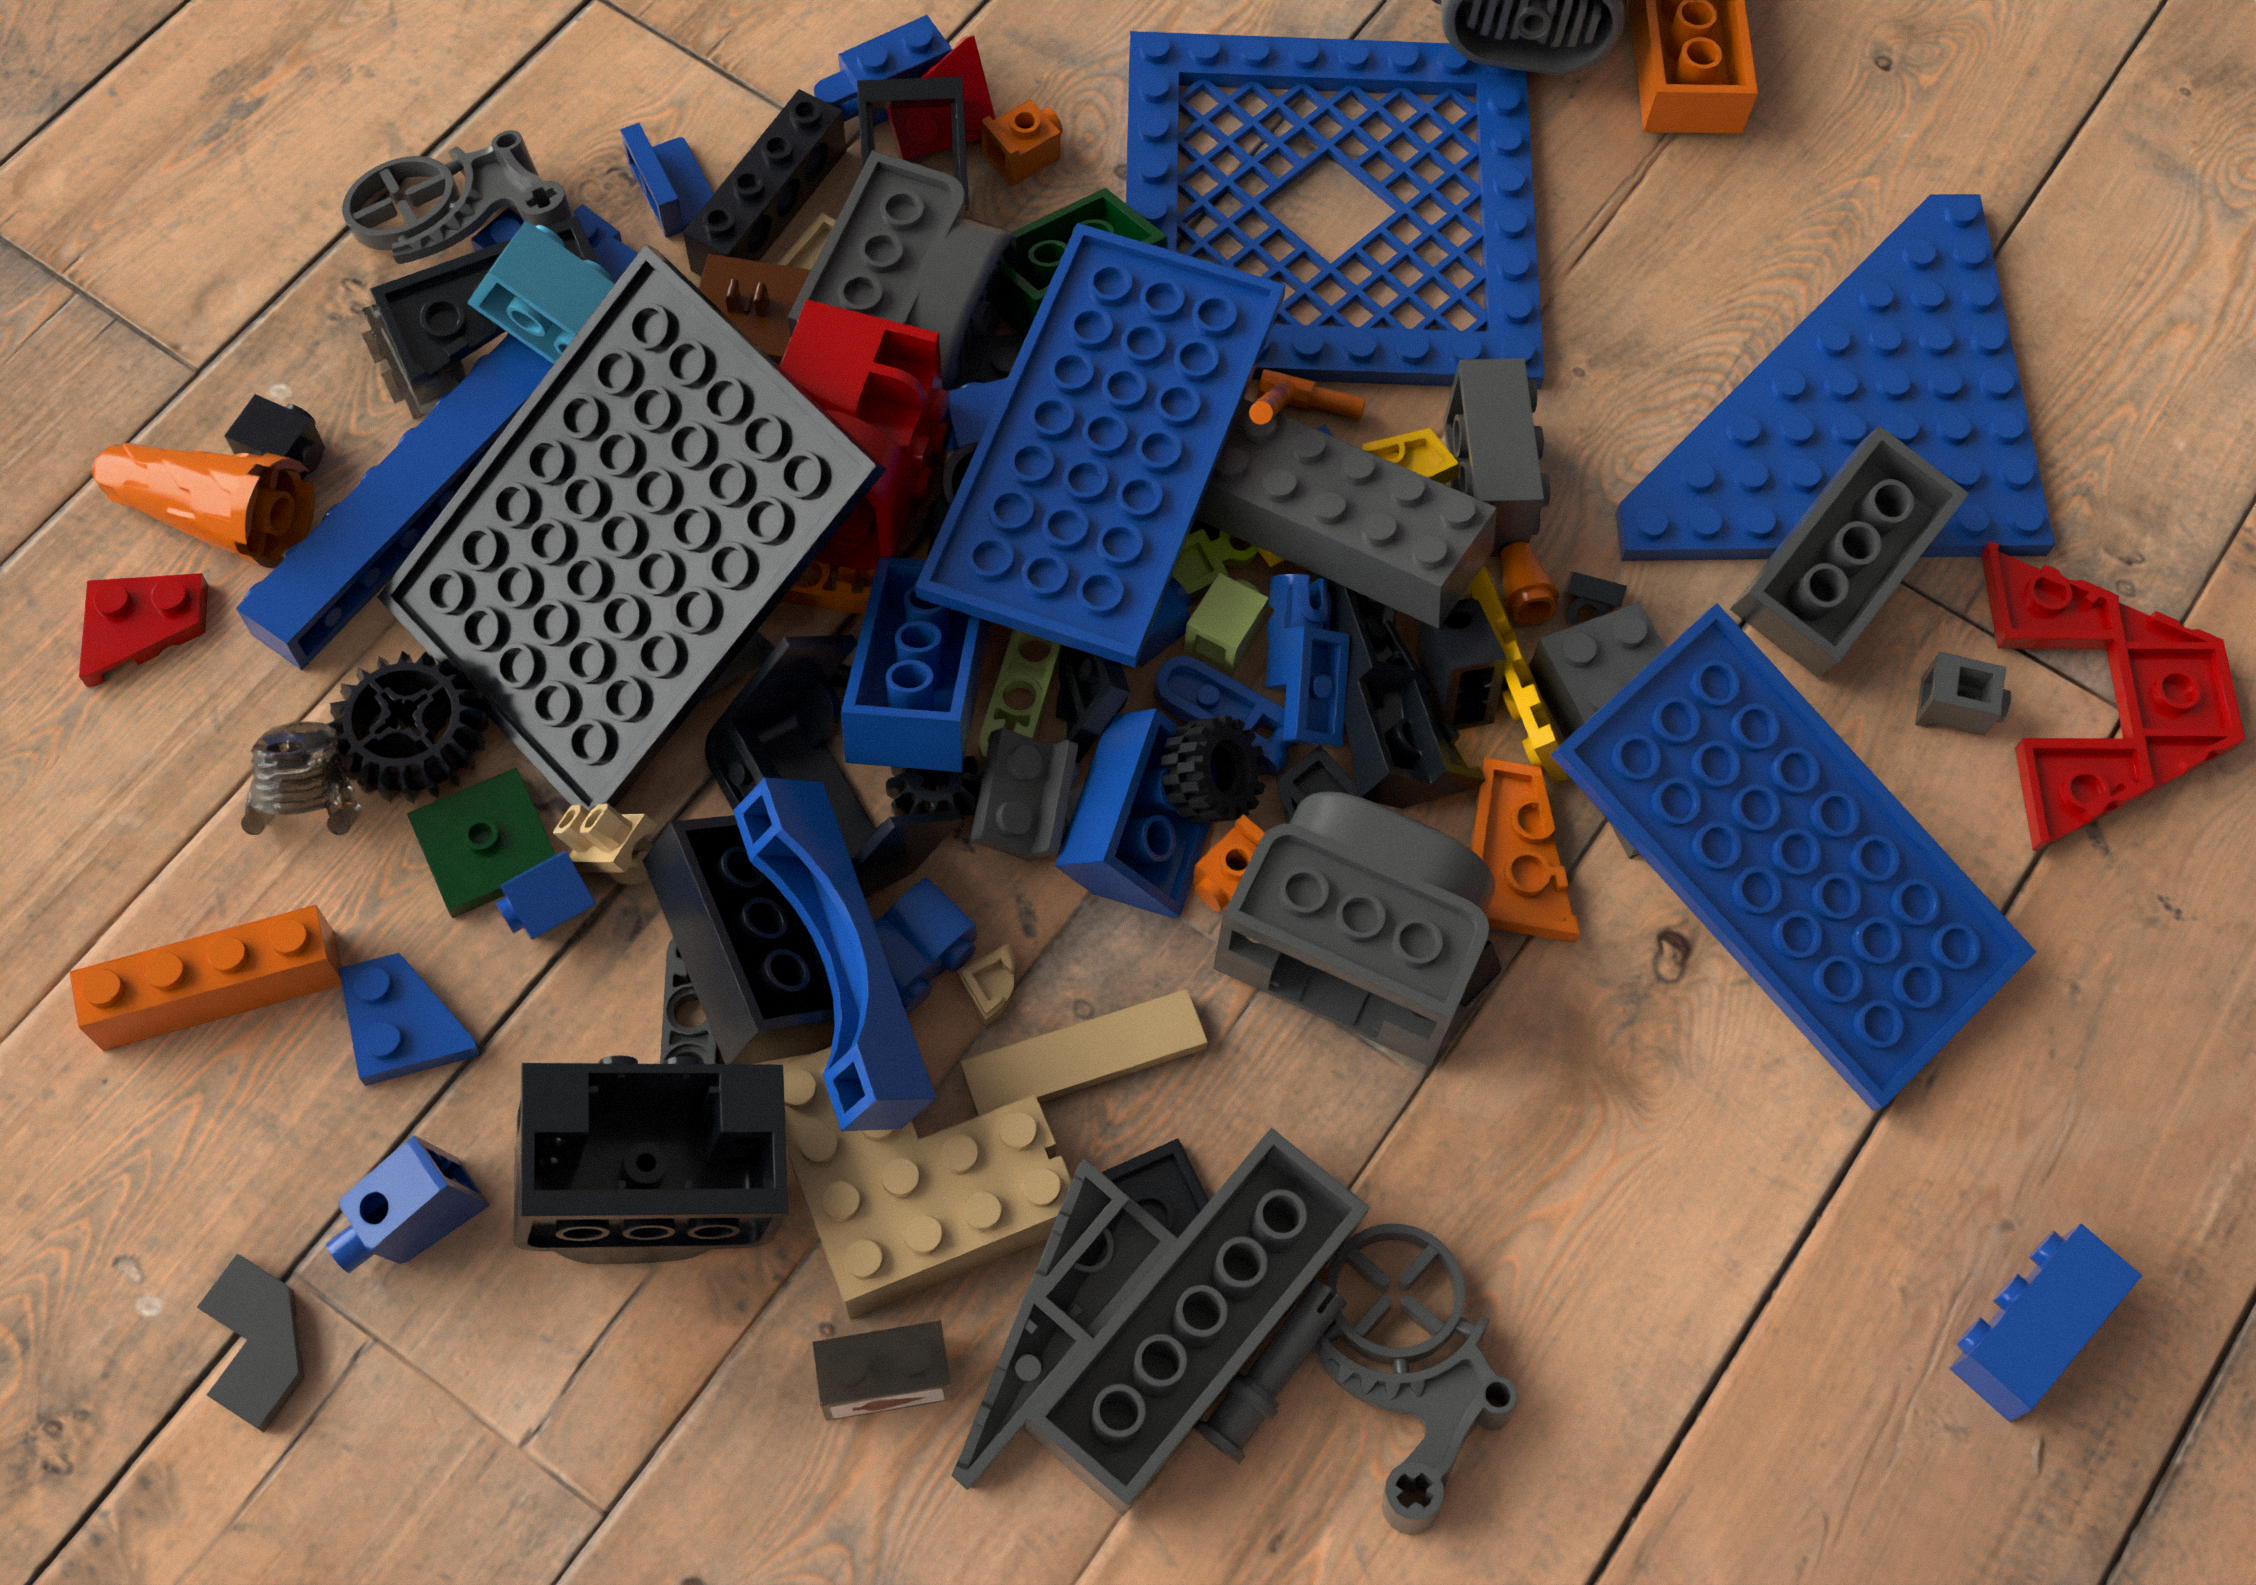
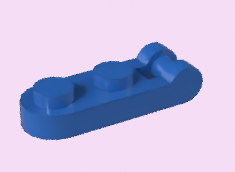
(1201, 692)

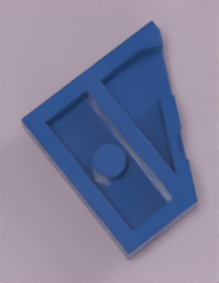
(399, 1021)

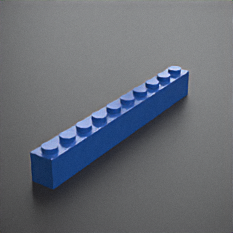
(396, 503)

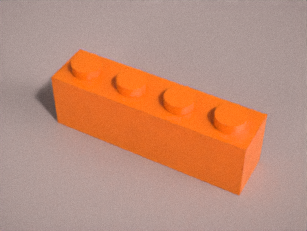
(206, 978)

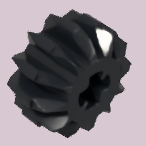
(959, 793)

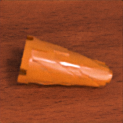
(228, 501)

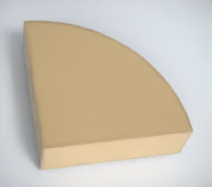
(990, 983)

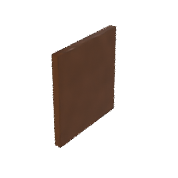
(755, 297)

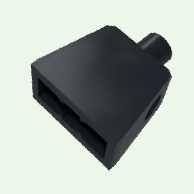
(1466, 646)

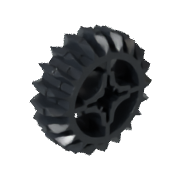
(419, 696)

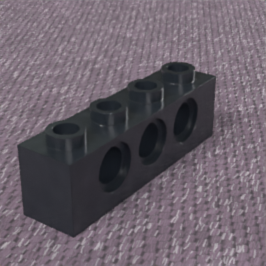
(769, 183)

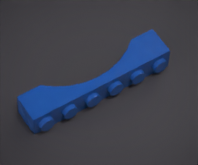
(874, 1059)

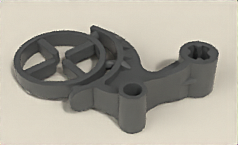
(493, 179)
(1444, 1398)

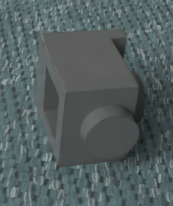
(1963, 694)

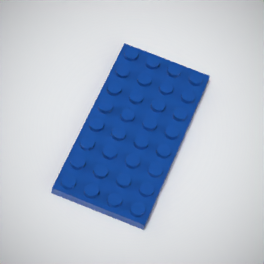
(1102, 445)
(1794, 856)

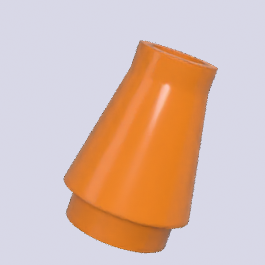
(1527, 587)

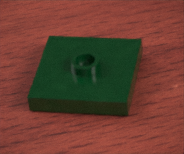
(480, 840)

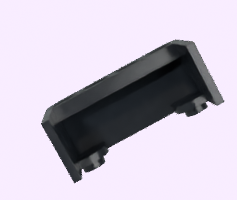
(782, 731)

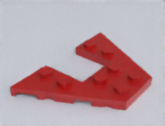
(2167, 686)

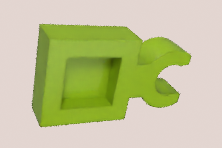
(1205, 559)

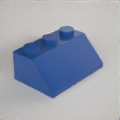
(1124, 830)

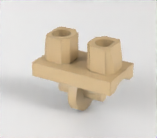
(607, 841)

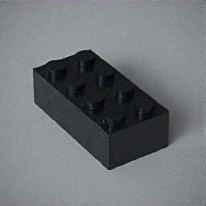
(740, 944)

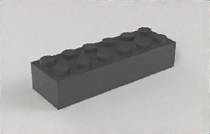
(1349, 515)
(1195, 1321)

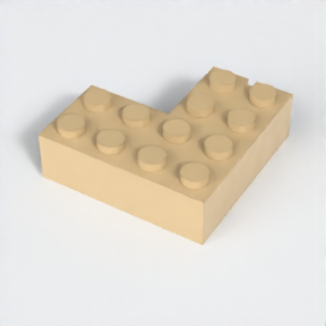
(915, 1209)

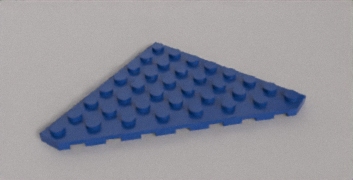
(1899, 345)

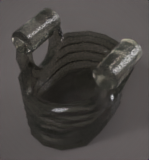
(298, 774)

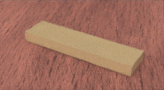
(1086, 1053)

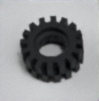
(1192, 774)

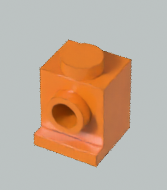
(1021, 141)
(1212, 876)

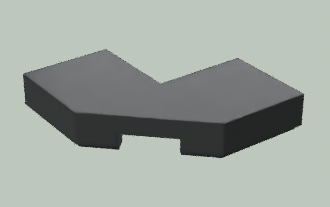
(269, 1362)

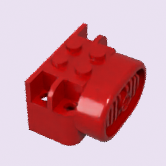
(889, 395)

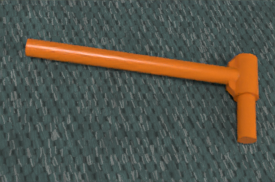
(1282, 389)

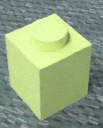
(1226, 622)

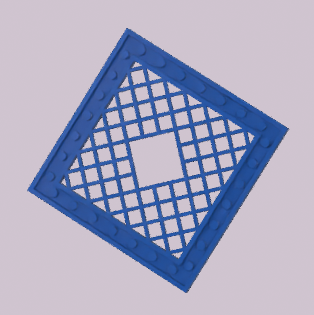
(1352, 68)

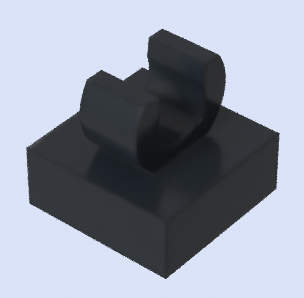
(1592, 592)

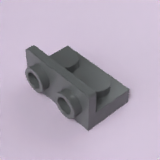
(1024, 795)

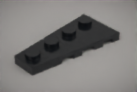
(430, 309)

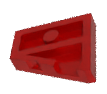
(929, 128)
(138, 620)

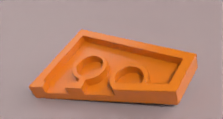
(1517, 842)

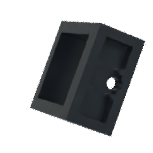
(915, 94)

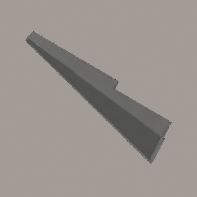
(1087, 1271)

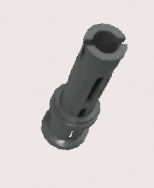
(1254, 1395)

